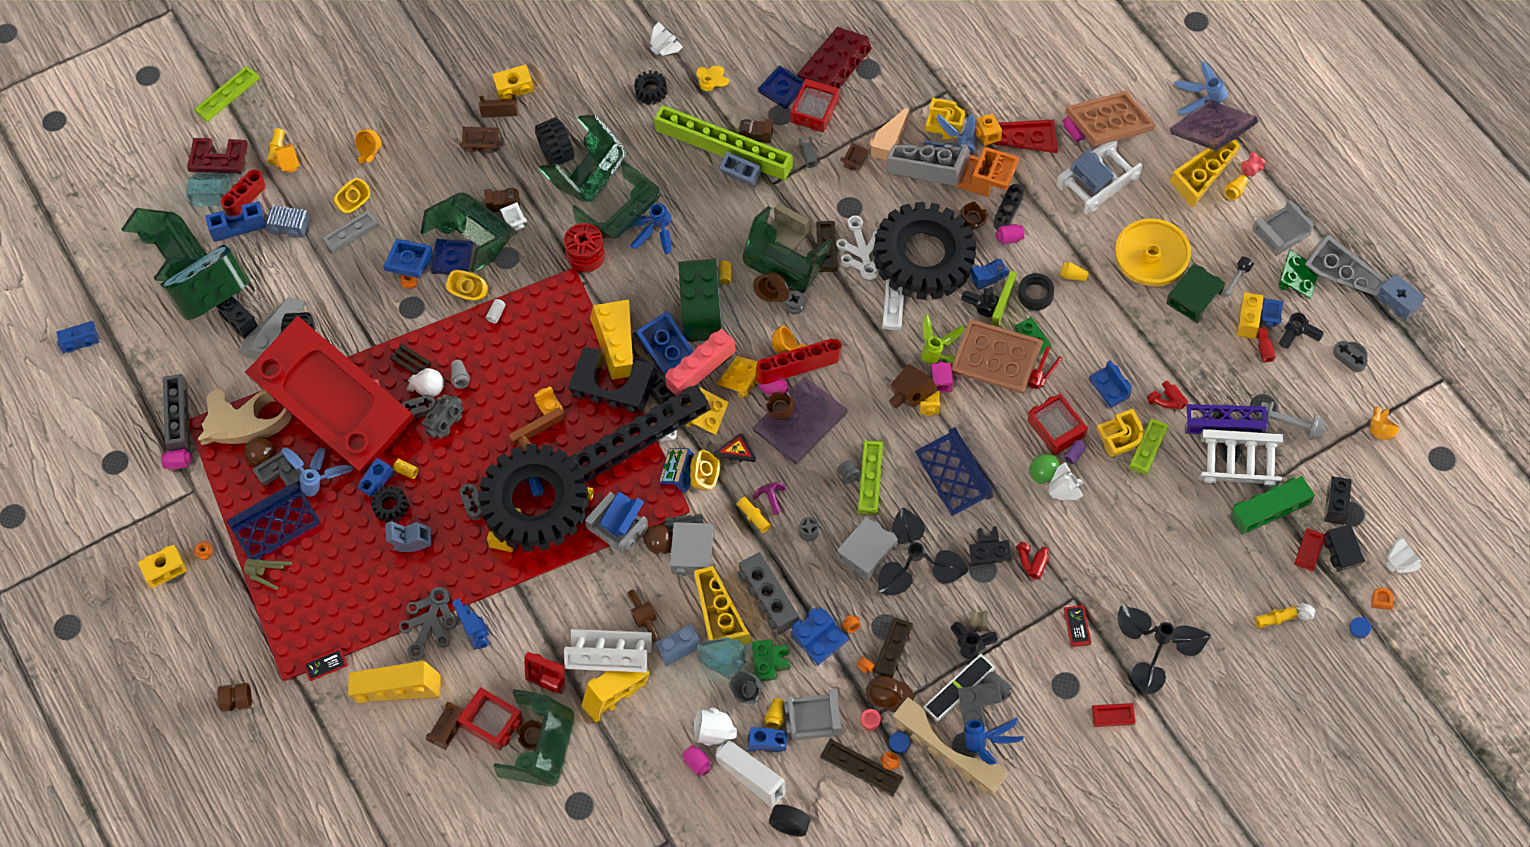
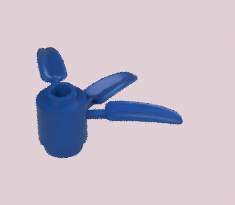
(661, 218)
(976, 738)

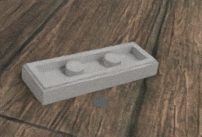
(350, 231)

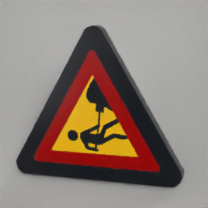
(736, 449)

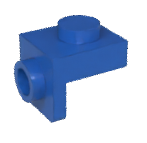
(1271, 312)

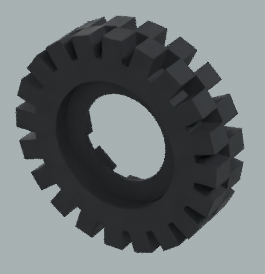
(935, 279)
(541, 529)

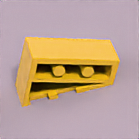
(610, 688)

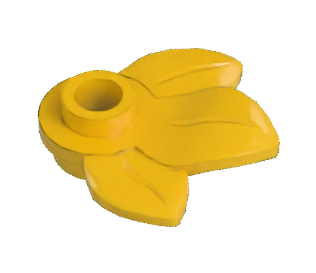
(711, 77)

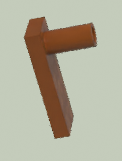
(521, 436)

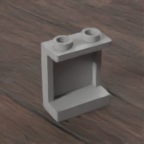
(1283, 228)
(623, 543)
(691, 547)
(866, 547)
(813, 716)

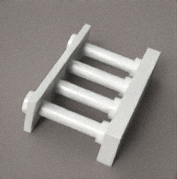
(1104, 151)
(1251, 440)
(608, 650)

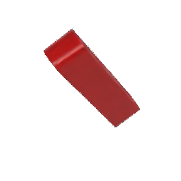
(798, 361)

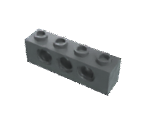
(176, 412)
(757, 566)

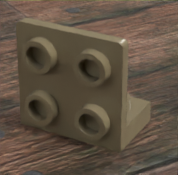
(790, 226)

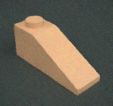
(889, 135)

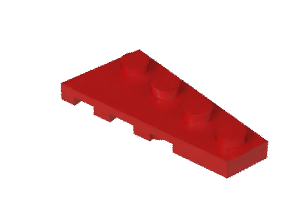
(1031, 135)

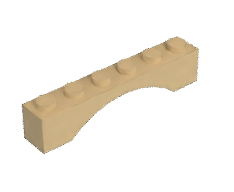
(912, 719)

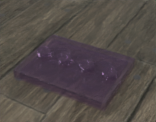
(1213, 125)
(811, 420)

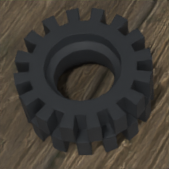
(648, 79)
(385, 494)

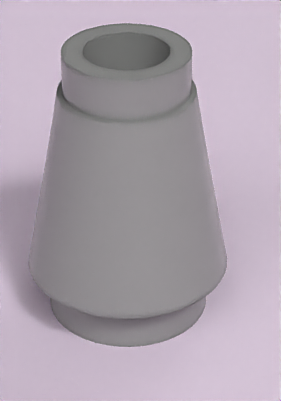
(459, 375)

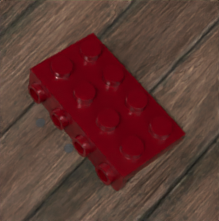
(836, 58)

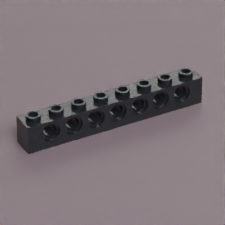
(647, 436)

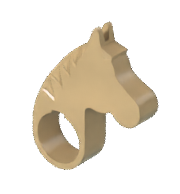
(241, 425)

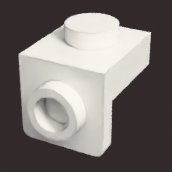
(513, 216)

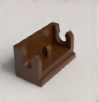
(498, 108)
(445, 727)

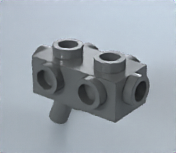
(443, 416)

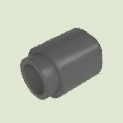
(1004, 686)

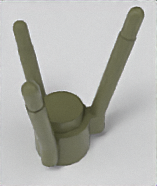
(256, 567)

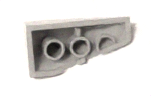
(1340, 265)
(268, 329)

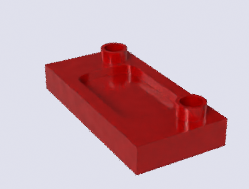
(330, 395)

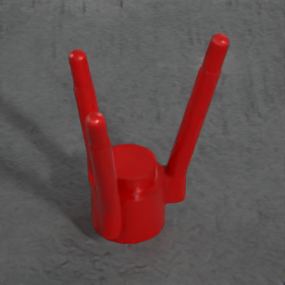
(1037, 379)

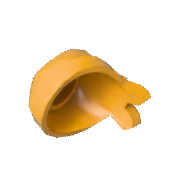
(367, 144)
(783, 340)
(1381, 426)

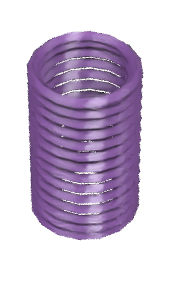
(1074, 452)

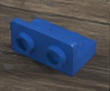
(77, 337)
(1111, 384)

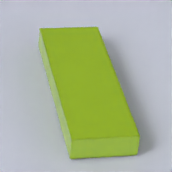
(1004, 298)
(1148, 446)

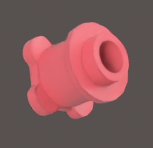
(1252, 165)

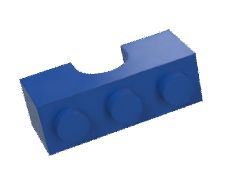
(224, 226)

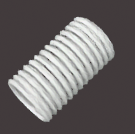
(499, 307)

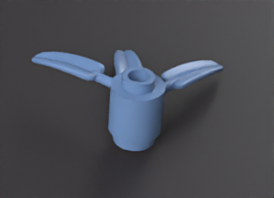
(1214, 88)
(967, 137)
(310, 478)

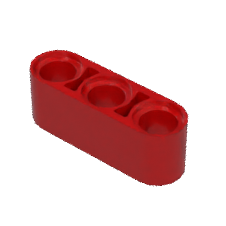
(243, 192)

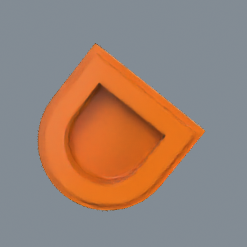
(1382, 599)

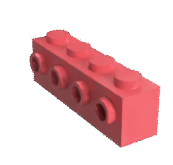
(701, 362)

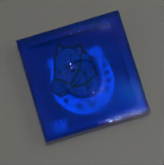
(781, 87)
(451, 256)

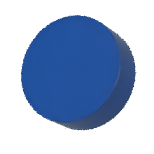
(1360, 627)
(899, 742)

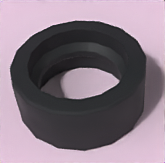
(1036, 279)
(789, 820)

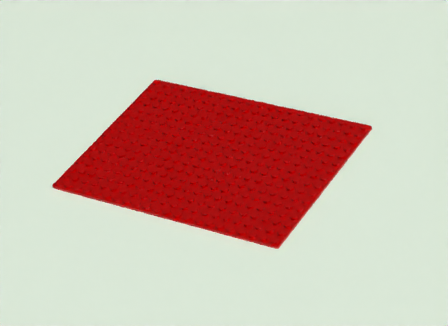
(344, 576)

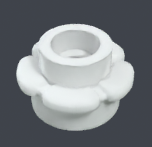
(1305, 612)

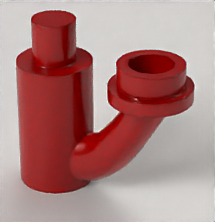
(1176, 398)
(1039, 561)

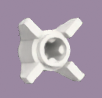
(663, 41)
(1064, 485)
(1402, 558)

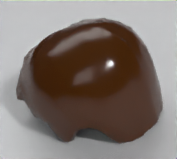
(973, 215)
(780, 406)
(258, 451)
(658, 539)
(529, 734)

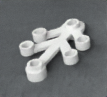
(862, 251)

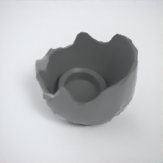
(746, 687)

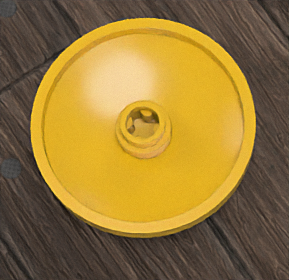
(1152, 252)

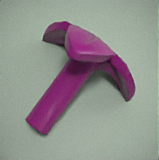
(769, 490)

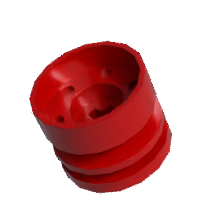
(584, 247)

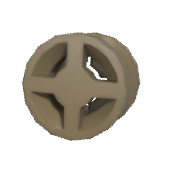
(978, 620)

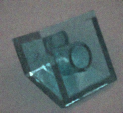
(208, 188)
(722, 655)

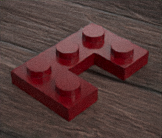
(204, 161)

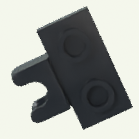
(989, 549)

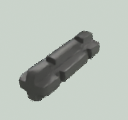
(698, 518)

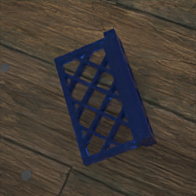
(969, 464)
(268, 506)

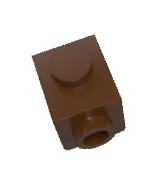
(854, 157)

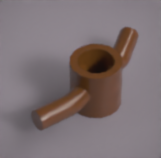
(643, 615)

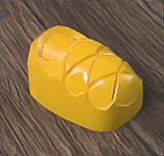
(351, 195)
(466, 285)
(704, 470)

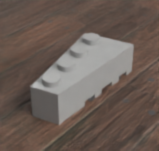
(929, 163)

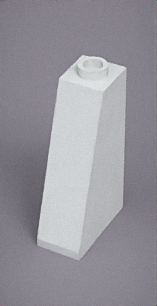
(751, 773)

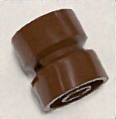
(232, 697)

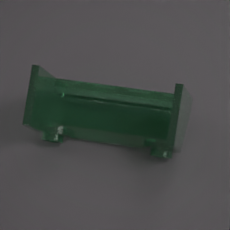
(597, 166)
(640, 200)
(473, 221)
(170, 236)
(768, 255)
(552, 746)

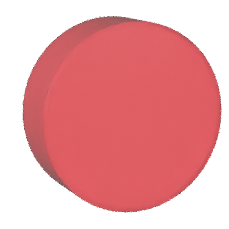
(870, 719)

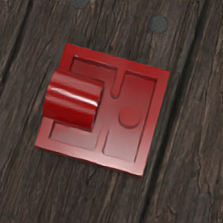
(544, 672)

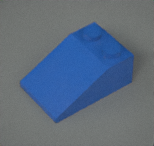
(663, 342)

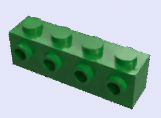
(1271, 505)

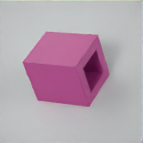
(942, 376)

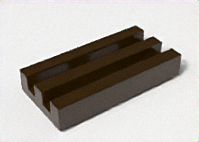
(399, 352)

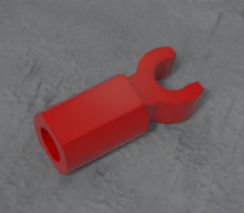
(1265, 346)

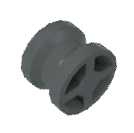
(792, 306)
(848, 471)
(809, 524)

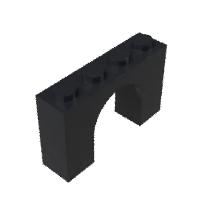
(631, 396)

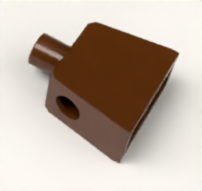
(911, 387)

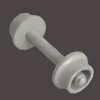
(1315, 427)

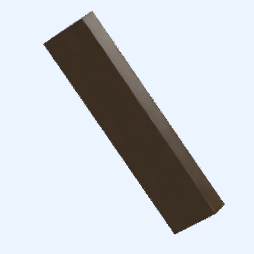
(861, 767)

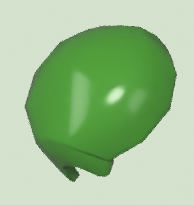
(1043, 468)

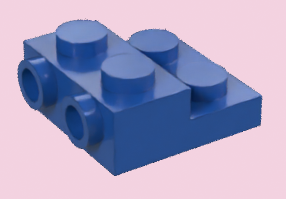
(408, 258)
(473, 626)
(818, 635)

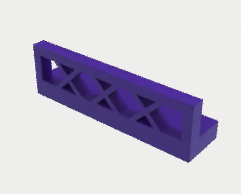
(1196, 425)

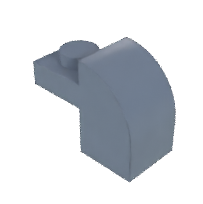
(408, 538)

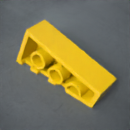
(1201, 171)
(613, 333)
(718, 609)
(394, 683)

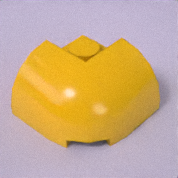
(949, 111)
(1121, 433)

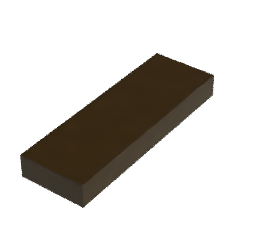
(826, 230)
(893, 647)

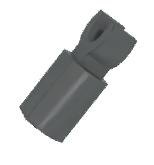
(808, 153)

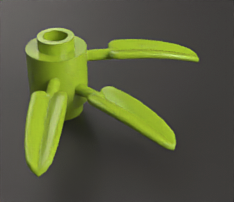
(933, 345)

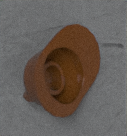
(771, 287)
(888, 693)

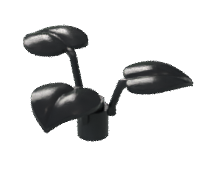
(895, 578)
(1188, 641)

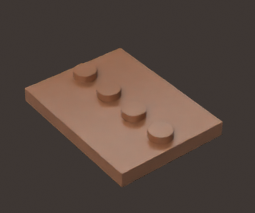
(1110, 118)
(996, 356)

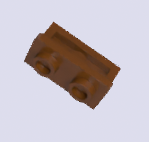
(480, 138)

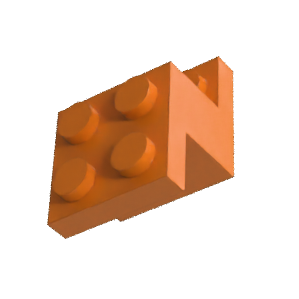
(989, 170)

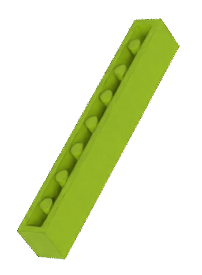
(719, 141)

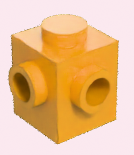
(988, 129)
(287, 158)

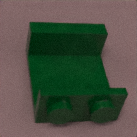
(1195, 292)

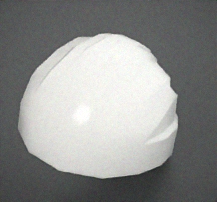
(426, 382)

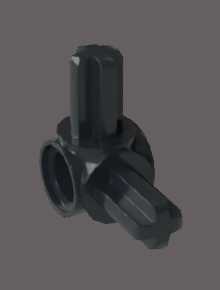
(985, 303)
(1293, 331)
(970, 642)

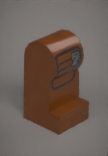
(757, 130)
(500, 199)

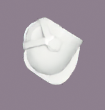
(715, 727)

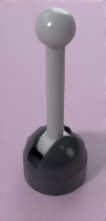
(1244, 265)

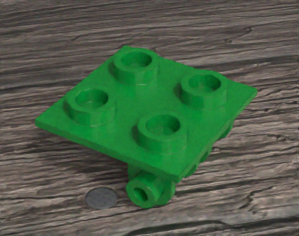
(1297, 275)

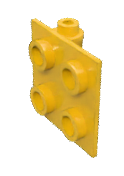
(739, 376)
(712, 419)

